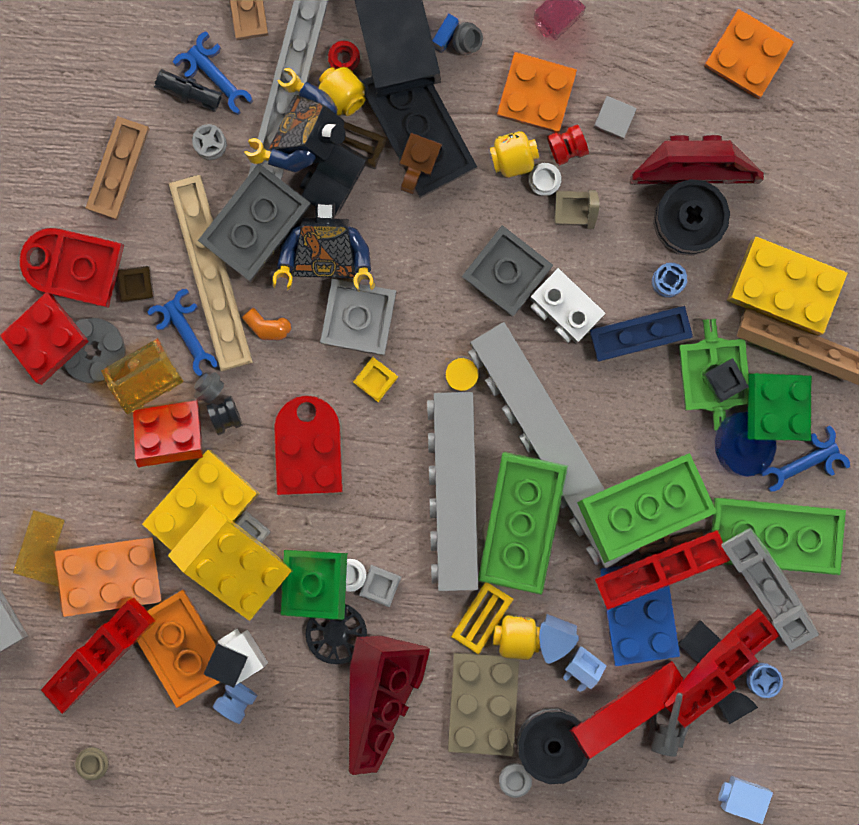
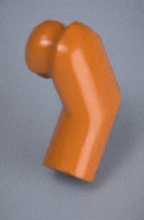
(267, 329)

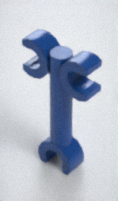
(199, 57)
(174, 311)
(828, 453)

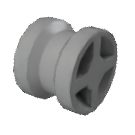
(204, 138)

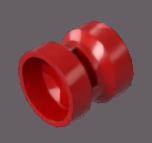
(575, 143)

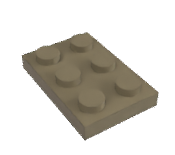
(483, 704)

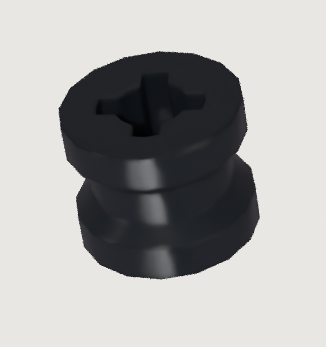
(224, 415)

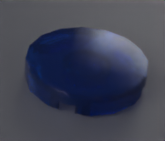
(739, 454)

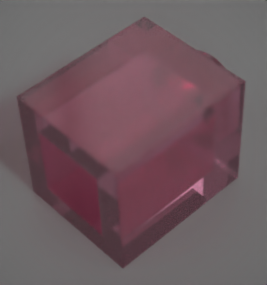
(557, 16)

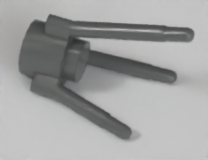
(667, 739)

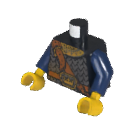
(305, 132)
(324, 249)

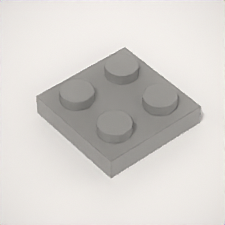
(358, 318)

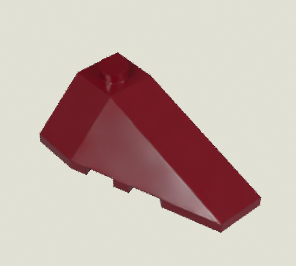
(379, 686)

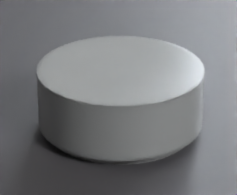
(515, 780)

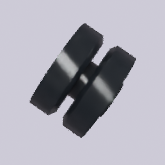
(705, 204)
(533, 749)

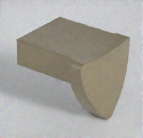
(577, 208)

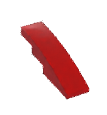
(662, 570)
(98, 655)
(728, 660)
(627, 710)

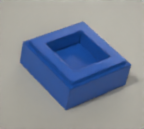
(445, 33)

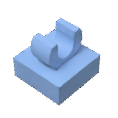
(585, 668)

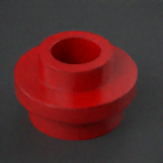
(347, 47)

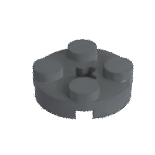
(110, 343)

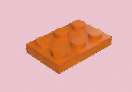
(106, 576)
(179, 648)

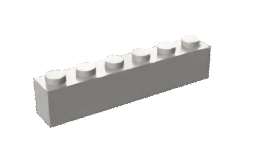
(455, 491)

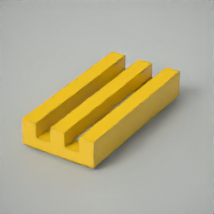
(496, 594)

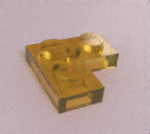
(37, 549)

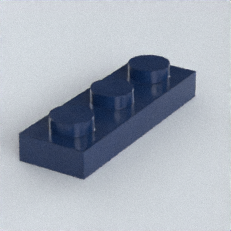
(641, 333)

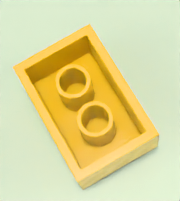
(787, 286)
(204, 485)
(229, 563)

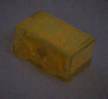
(142, 376)

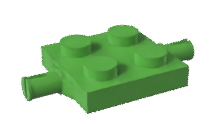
(701, 358)

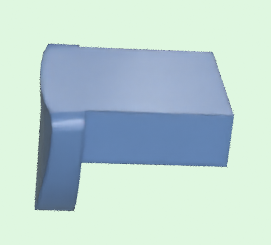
(557, 638)

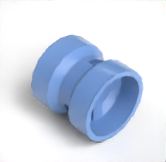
(665, 283)
(767, 684)
(235, 702)

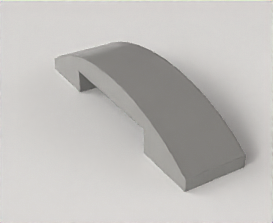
(771, 588)

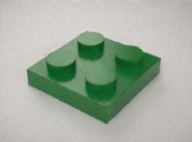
(779, 407)
(315, 585)

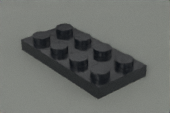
(425, 115)

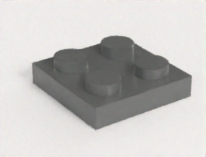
(507, 271)

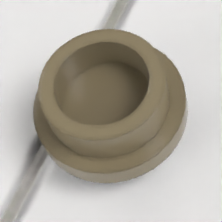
(92, 763)

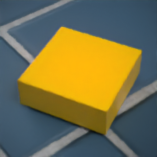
(375, 379)

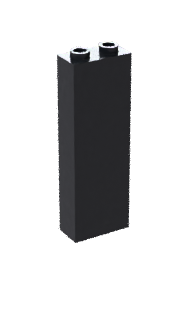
(398, 45)

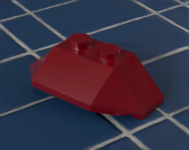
(705, 160)

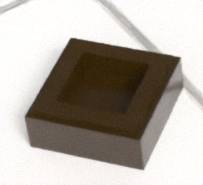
(135, 284)

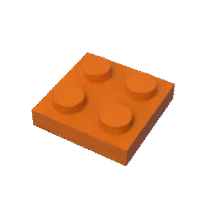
(749, 54)
(536, 92)

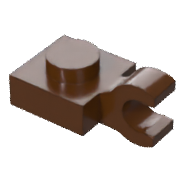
(419, 159)

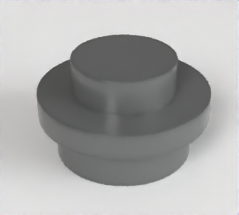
(467, 38)
(208, 387)

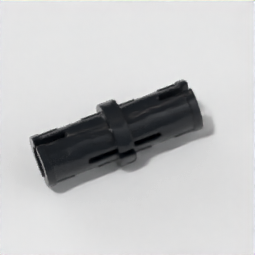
(188, 90)

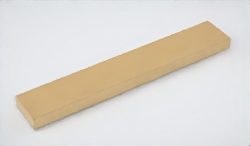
(210, 275)

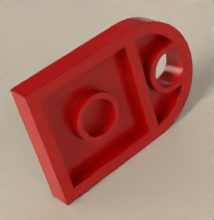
(74, 265)
(308, 451)

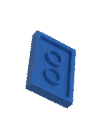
(642, 628)

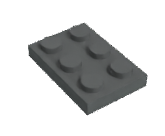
(254, 222)

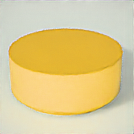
(461, 374)

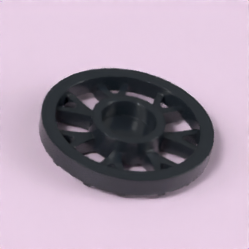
(335, 634)

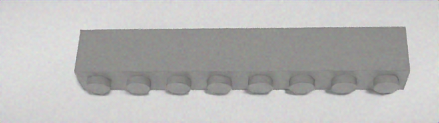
(539, 421)

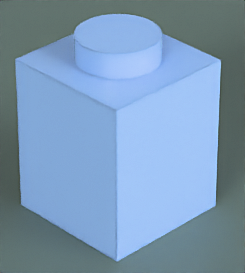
(745, 799)

